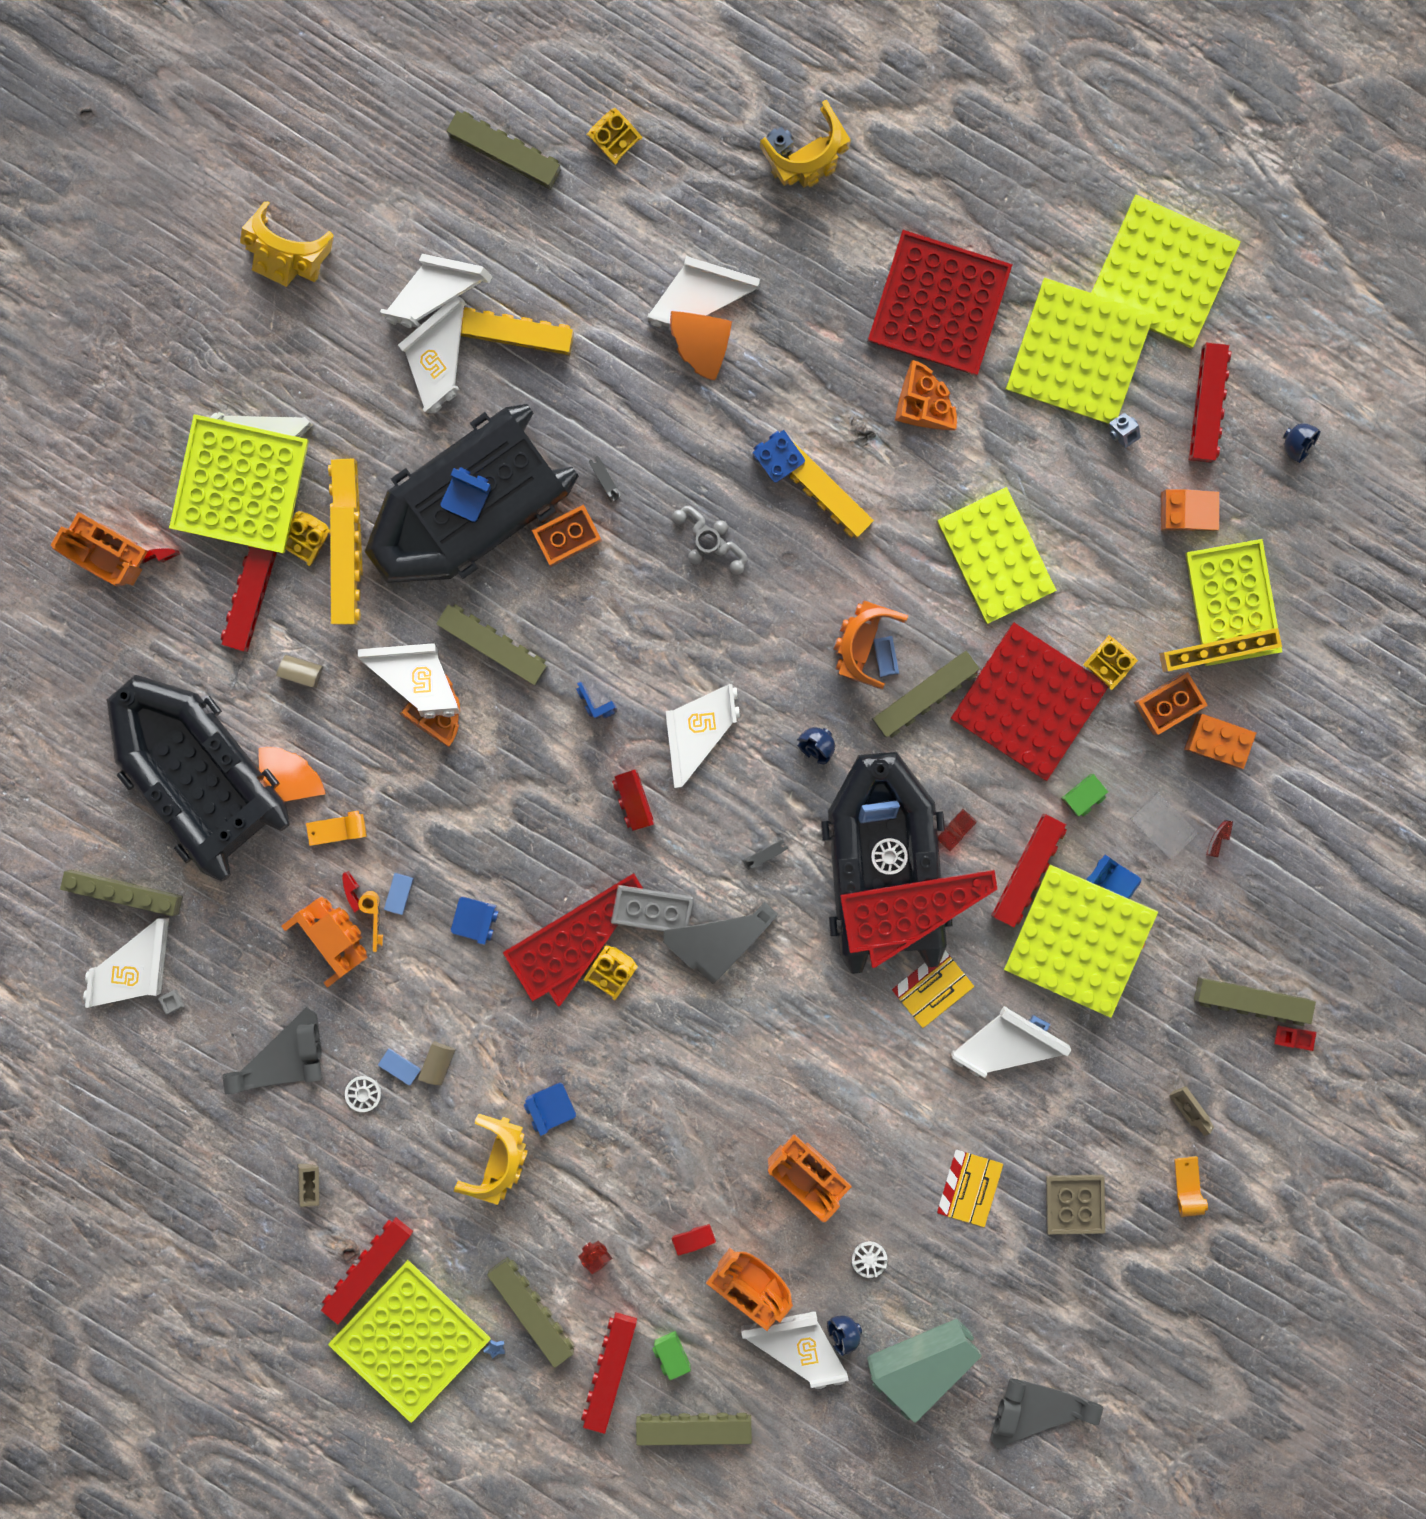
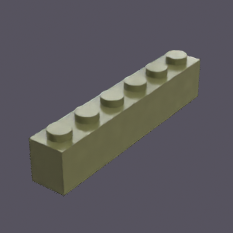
(504, 149)
(491, 644)
(925, 694)
(121, 892)
(1254, 1000)
(531, 1312)
(694, 1429)

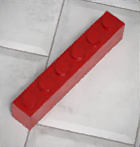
(1209, 402)
(248, 598)
(1029, 869)
(366, 1271)
(610, 1372)

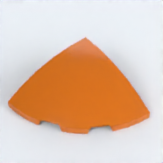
(701, 341)
(925, 400)
(440, 727)
(293, 773)

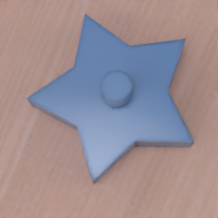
(494, 1348)

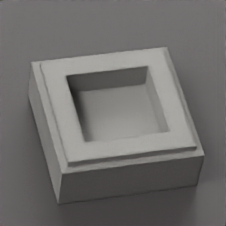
(171, 1002)

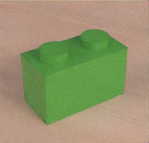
(1085, 795)
(671, 1355)

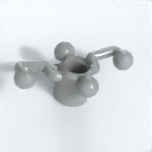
(700, 529)

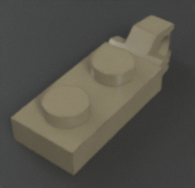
(1192, 1110)

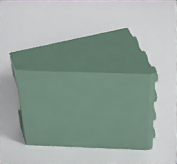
(923, 1367)

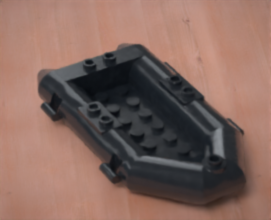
(425, 542)
(191, 772)
(873, 781)

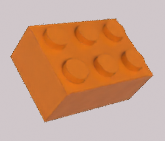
(567, 535)
(1170, 703)
(1220, 741)

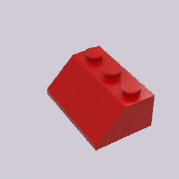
(633, 800)

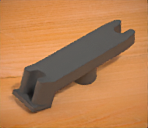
(605, 479)
(764, 855)

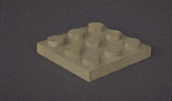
(1075, 1204)

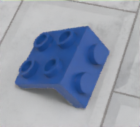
(778, 456)
(466, 494)
(605, 710)
(1114, 877)
(474, 919)
(549, 1108)

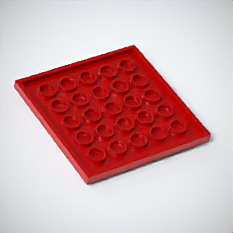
(939, 302)
(1029, 701)

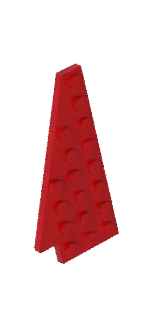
(900, 915)
(564, 949)

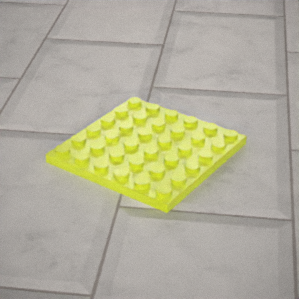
(1166, 268)
(1079, 351)
(239, 484)
(1080, 940)
(409, 1341)

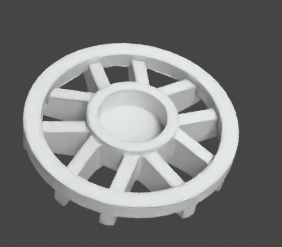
(889, 856)
(362, 1093)
(869, 1259)

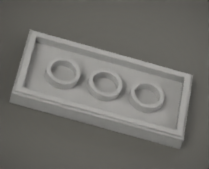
(651, 909)

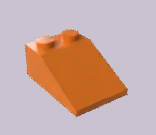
(1189, 510)

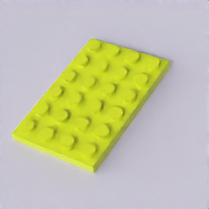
(996, 555)
(1232, 593)

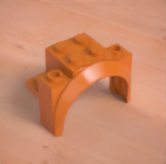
(100, 550)
(858, 639)
(331, 936)
(808, 1177)
(749, 1284)

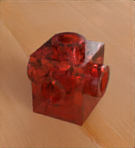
(594, 1256)

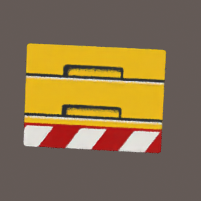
(932, 989)
(970, 1188)

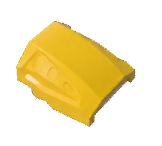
(614, 135)
(306, 536)
(1110, 666)
(611, 971)

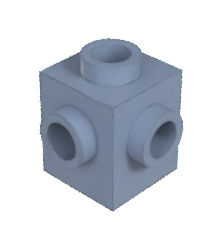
(786, 137)
(1124, 430)

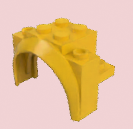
(812, 160)
(279, 257)
(503, 1164)

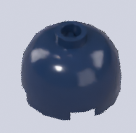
(1300, 440)
(817, 743)
(845, 1334)

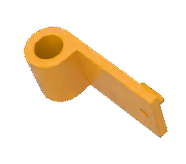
(337, 829)
(370, 904)
(1188, 1187)

